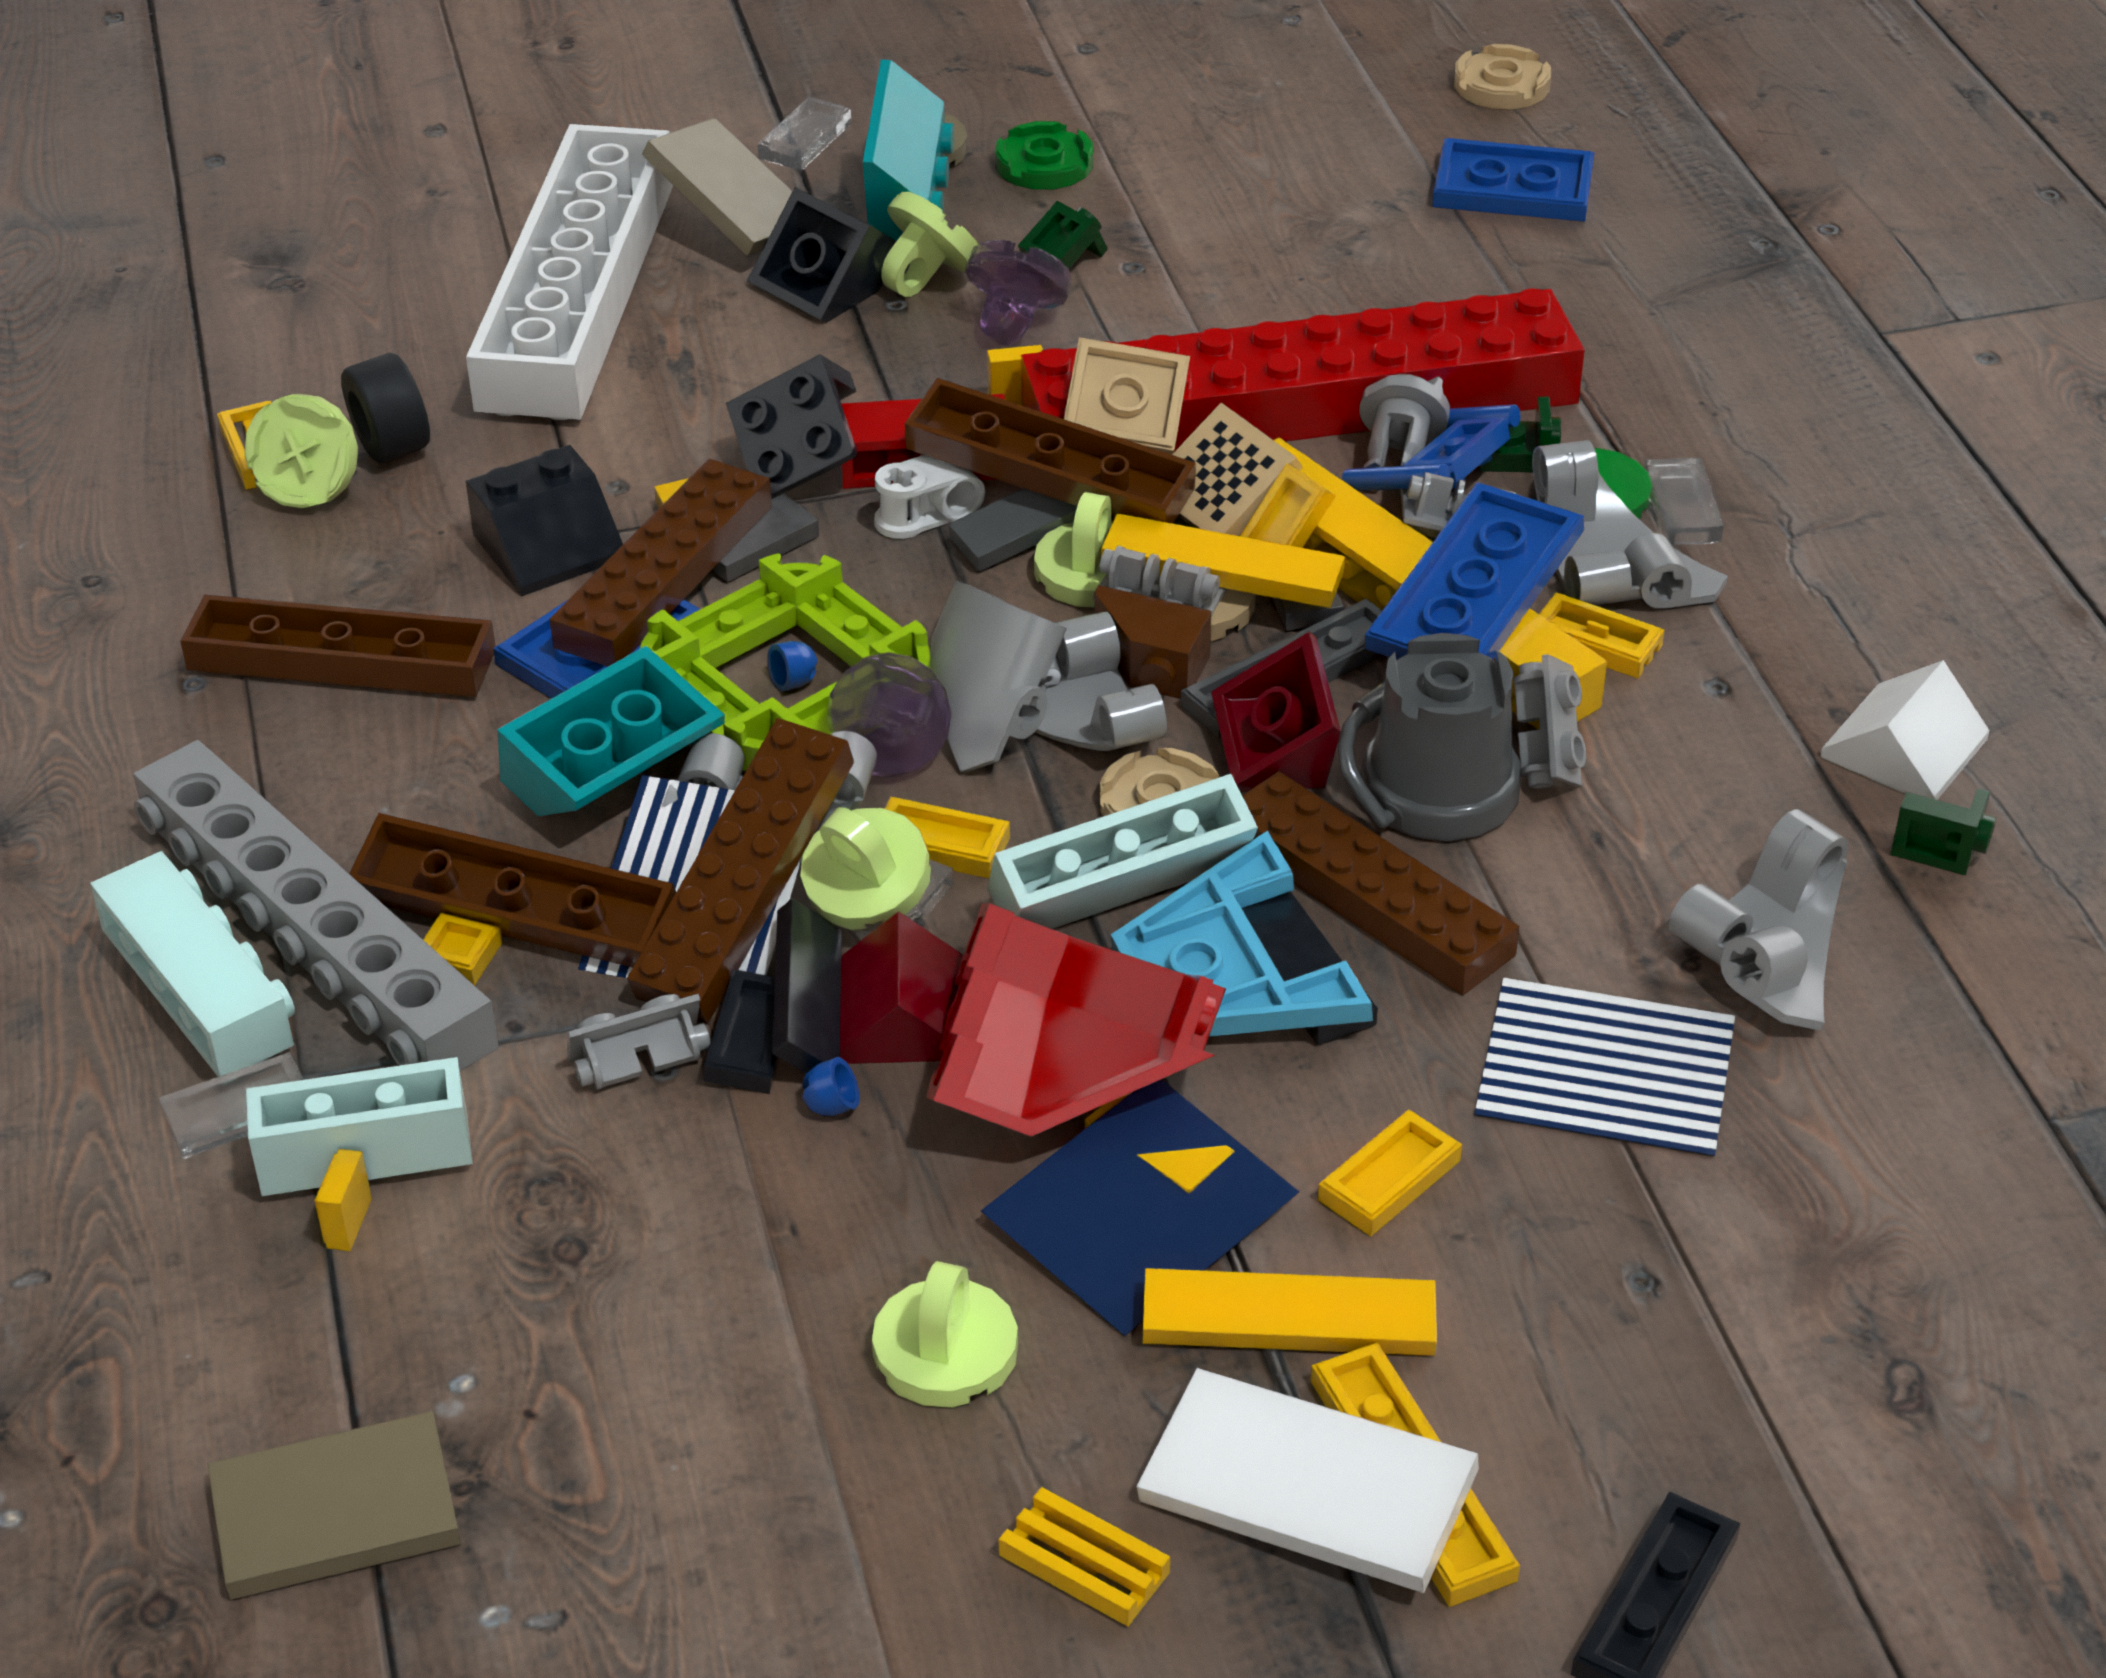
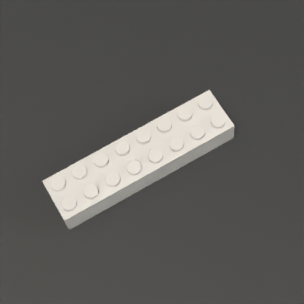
(569, 276)

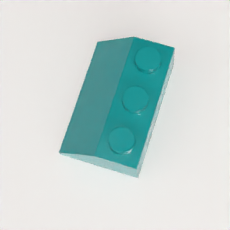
(904, 145)
(601, 733)

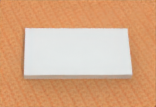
(1309, 1479)

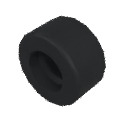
(385, 407)

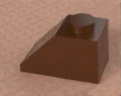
(1158, 639)

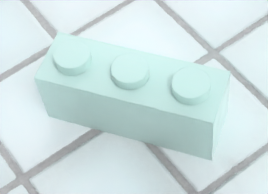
(396, 1115)

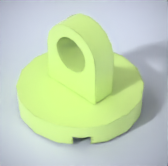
(924, 243)
(301, 450)
(1071, 554)
(865, 867)
(945, 1339)

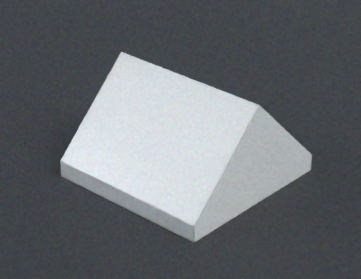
(1911, 733)

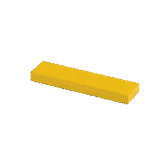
(1240, 561)
(1289, 1311)
(1370, 1388)

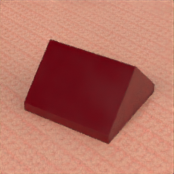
(1279, 718)
(896, 994)

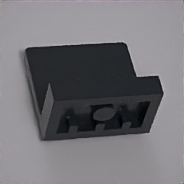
(795, 424)

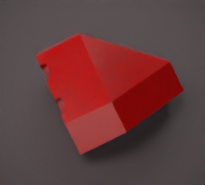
(1061, 1025)

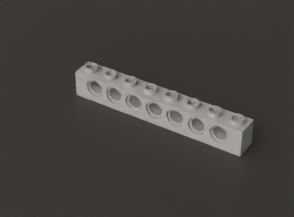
(314, 910)

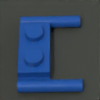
(1464, 445)

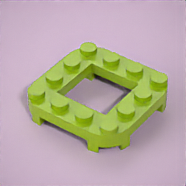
(779, 600)

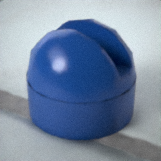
(791, 664)
(831, 1088)

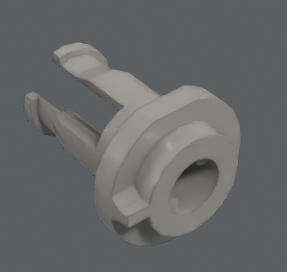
(1402, 415)

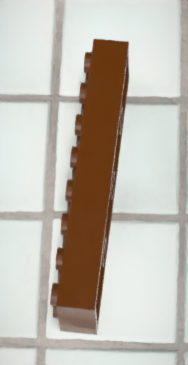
(1047, 453)
(661, 562)
(339, 645)
(743, 866)
(511, 887)
(1382, 887)

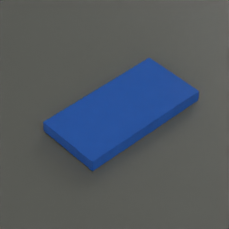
(1479, 572)

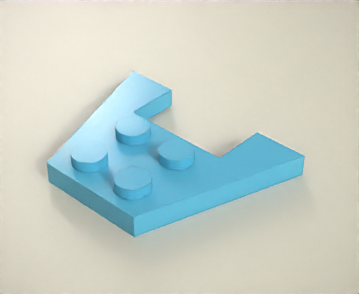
(1209, 935)

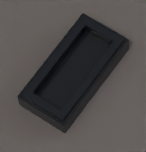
(744, 1035)

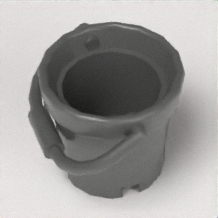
(1440, 742)

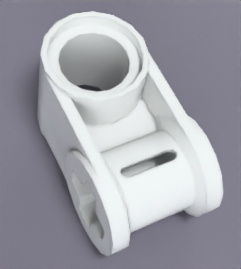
(927, 493)

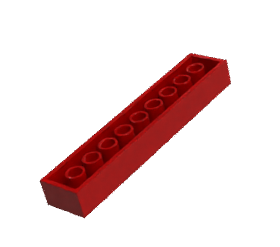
(1312, 372)

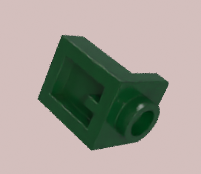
(1065, 234)
(1518, 451)
(1942, 832)

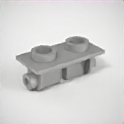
(1556, 750)
(611, 1042)

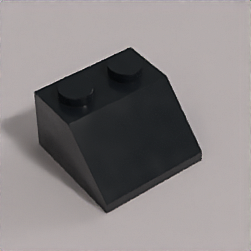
(821, 258)
(543, 519)

